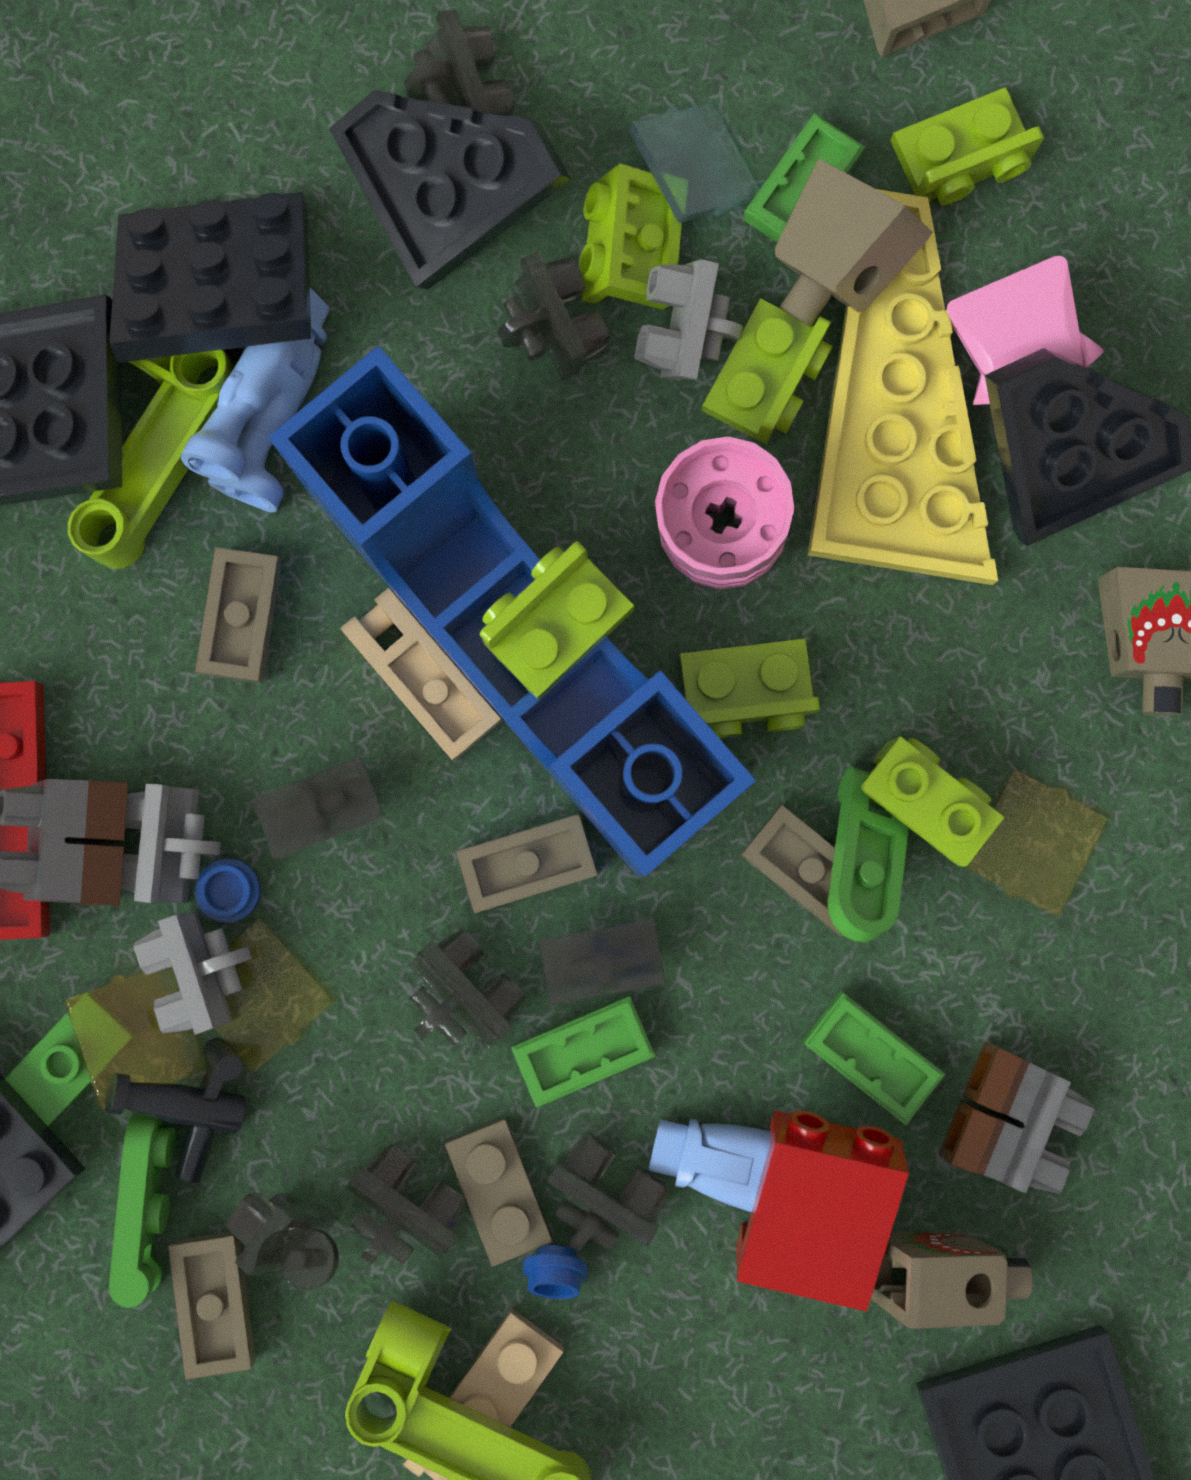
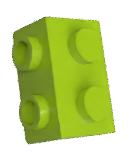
(930, 801)

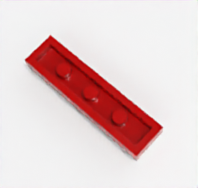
(20, 766)

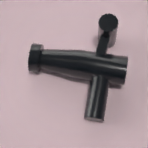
(200, 1108)

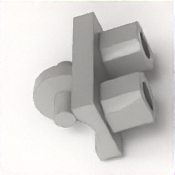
(695, 324)
(168, 844)
(202, 970)

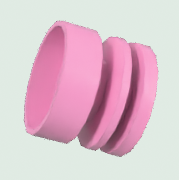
(707, 480)

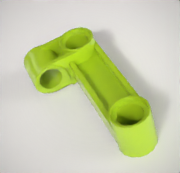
(150, 458)
(435, 1428)

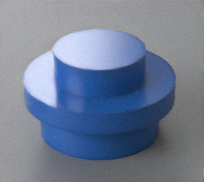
(228, 890)
(555, 1272)

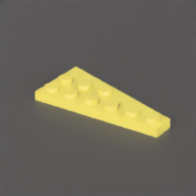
(899, 436)

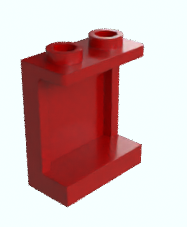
(822, 1210)

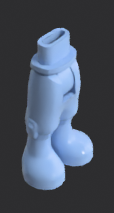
(259, 399)
(713, 1159)

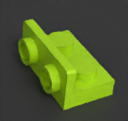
(966, 146)
(626, 236)
(765, 370)
(554, 619)
(750, 686)

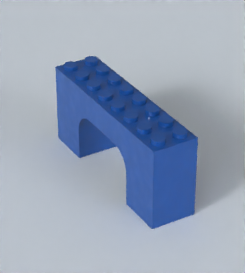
(424, 523)

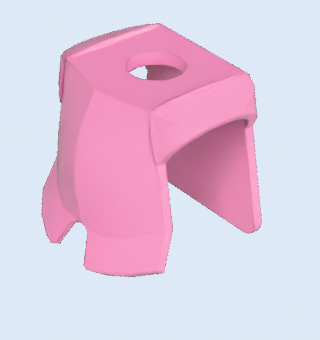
(1019, 318)

